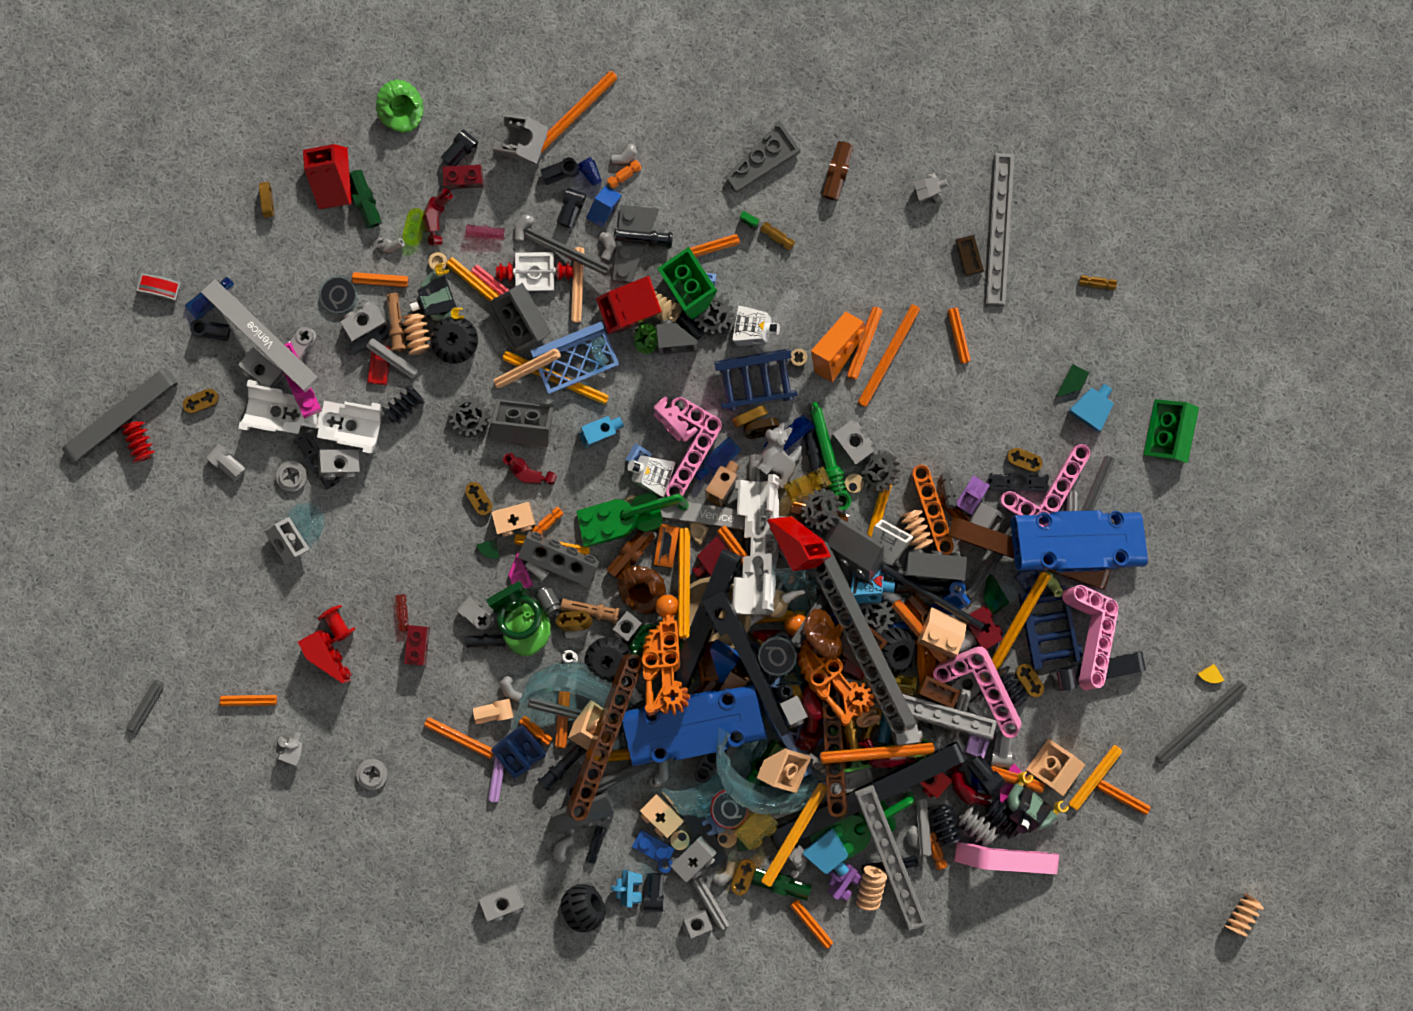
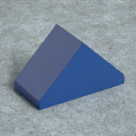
(603, 206)
(724, 659)

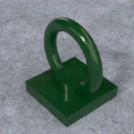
(509, 600)

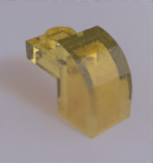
(807, 484)

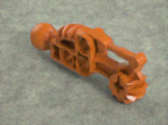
(657, 650)
(818, 667)

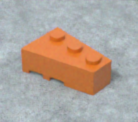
(837, 346)

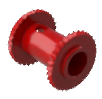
(336, 624)

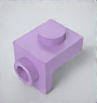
(976, 746)

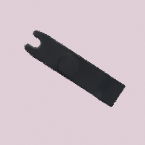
(361, 343)

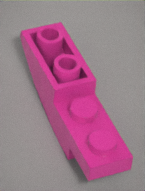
(306, 401)

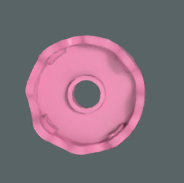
(673, 424)

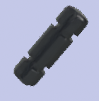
(595, 844)

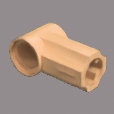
(497, 711)

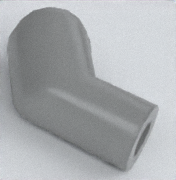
(521, 224)
(507, 689)
(913, 837)
(727, 875)

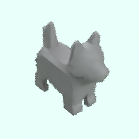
(775, 458)

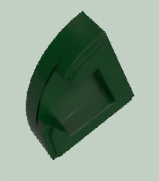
(489, 549)

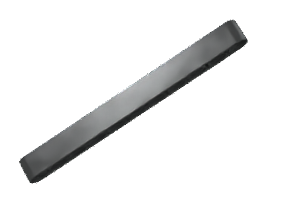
(857, 627)

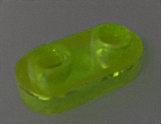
(413, 226)

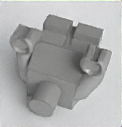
(930, 188)
(292, 749)
(798, 860)

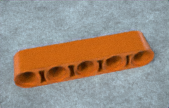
(932, 500)

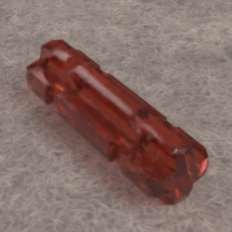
(402, 612)

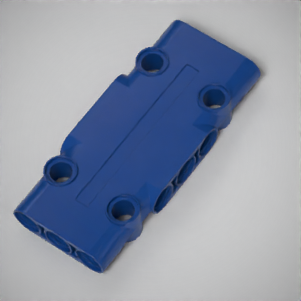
(1078, 541)
(696, 728)

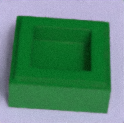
(749, 219)

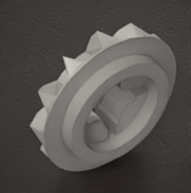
(283, 473)
(816, 763)
(364, 779)

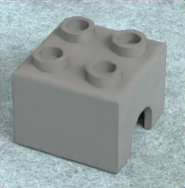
(523, 139)

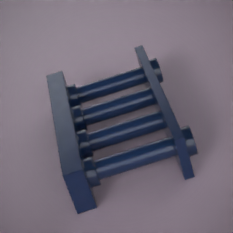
(762, 361)
(1033, 639)

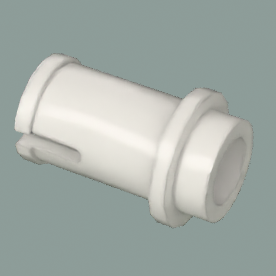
(538, 571)
(891, 597)
(568, 653)
(636, 697)

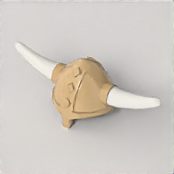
(781, 602)

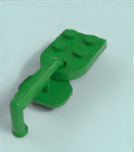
(605, 523)
(854, 840)

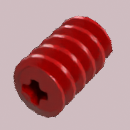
(138, 441)

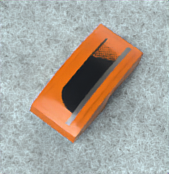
(666, 545)

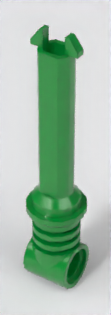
(833, 471)

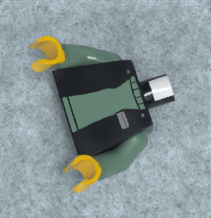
(436, 297)
(1029, 809)

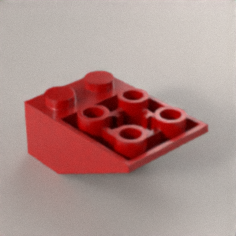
(328, 175)
(628, 305)
(798, 543)
(320, 652)

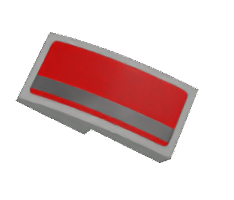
(158, 286)

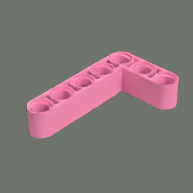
(701, 452)
(1053, 492)
(1100, 633)
(985, 684)
(1006, 859)

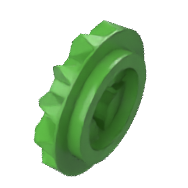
(650, 342)

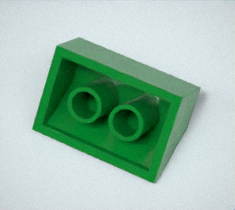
(688, 282)
(1171, 430)

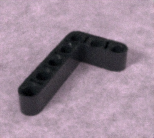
(1068, 677)

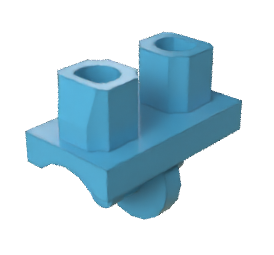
(624, 888)

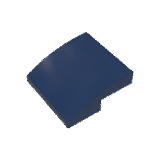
(518, 751)

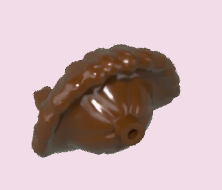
(640, 588)
(823, 634)

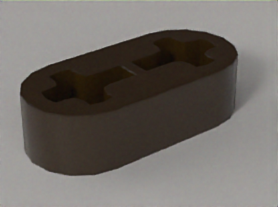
(758, 428)

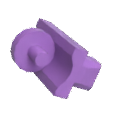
(972, 494)
(839, 884)

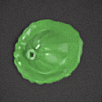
(399, 106)
(521, 620)

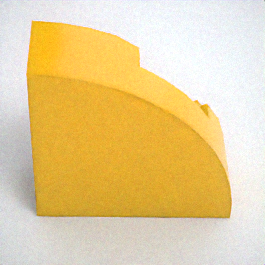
(1211, 674)

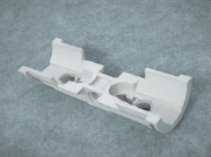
(263, 399)
(756, 589)

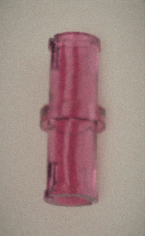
(485, 232)

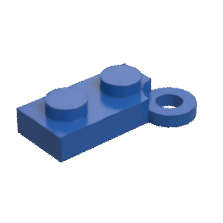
(955, 597)
(655, 849)

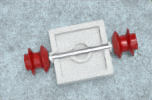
(535, 271)

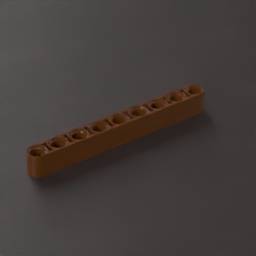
(1003, 545)
(830, 741)
(596, 742)

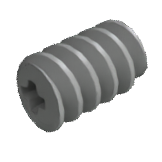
(977, 826)

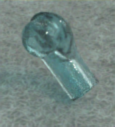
(597, 350)

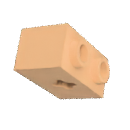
(521, 511)
(672, 819)

